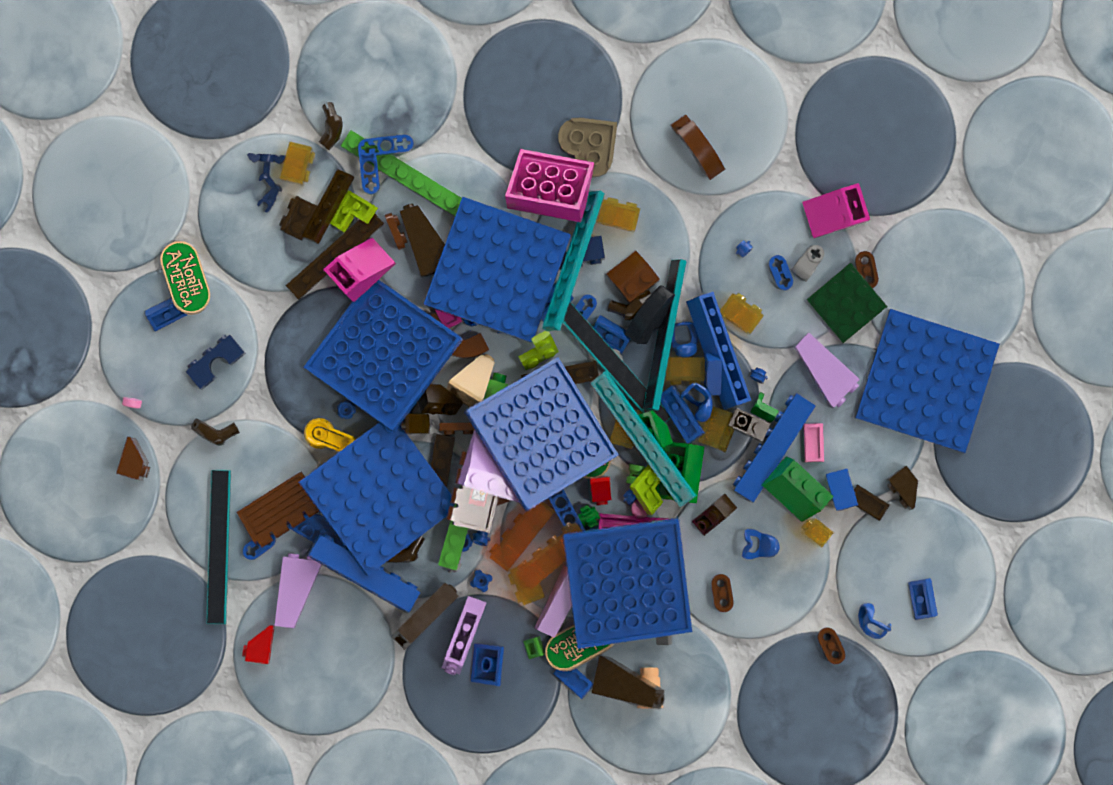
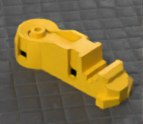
(325, 435)

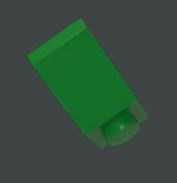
(657, 428)

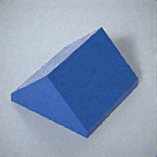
(487, 664)

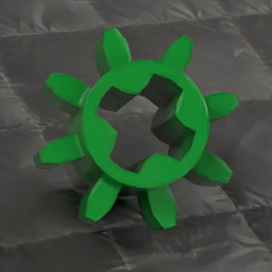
(589, 516)

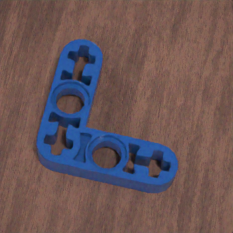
(372, 157)

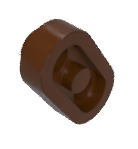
(400, 238)
(867, 269)
(722, 593)
(831, 645)

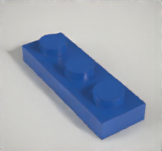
(681, 415)

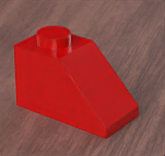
(600, 490)
(260, 647)

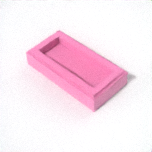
(813, 443)

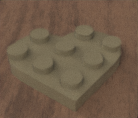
(589, 141)

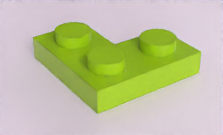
(352, 207)
(544, 349)
(645, 490)

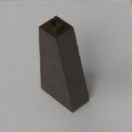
(423, 239)
(425, 615)
(624, 684)

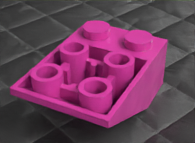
(836, 210)
(359, 268)

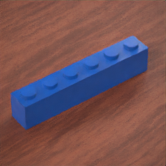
(716, 341)
(774, 448)
(378, 582)

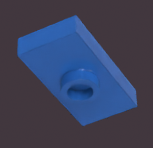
(575, 681)

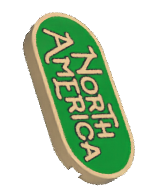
(185, 277)
(564, 654)

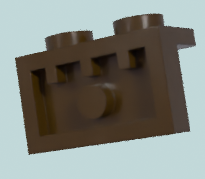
(297, 217)

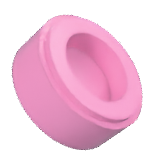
(131, 402)
(637, 510)

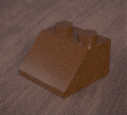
(633, 276)
(133, 461)

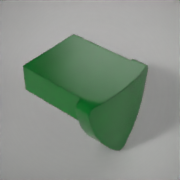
(763, 410)

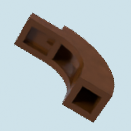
(698, 146)
(470, 347)

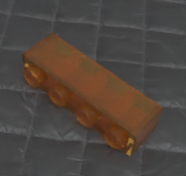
(521, 535)
(545, 560)

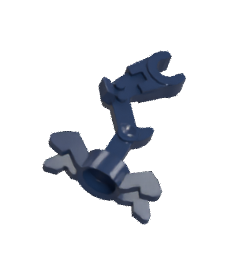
(270, 197)

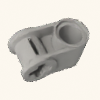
(806, 264)

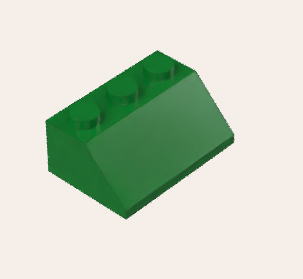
(688, 461)
(797, 489)

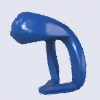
(689, 349)
(704, 408)
(768, 545)
(865, 617)

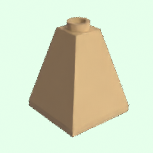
(472, 381)

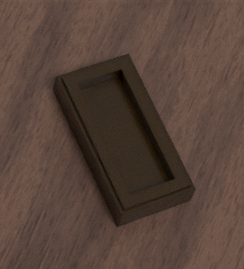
(870, 503)

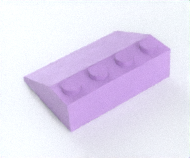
(483, 473)

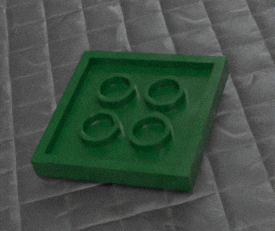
(847, 302)

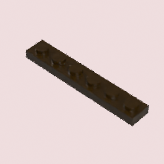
(314, 271)

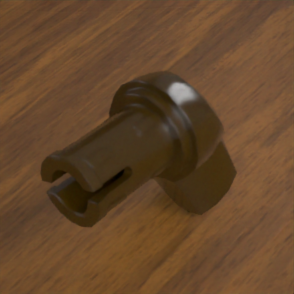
(333, 126)
(630, 310)
(212, 434)
(408, 554)

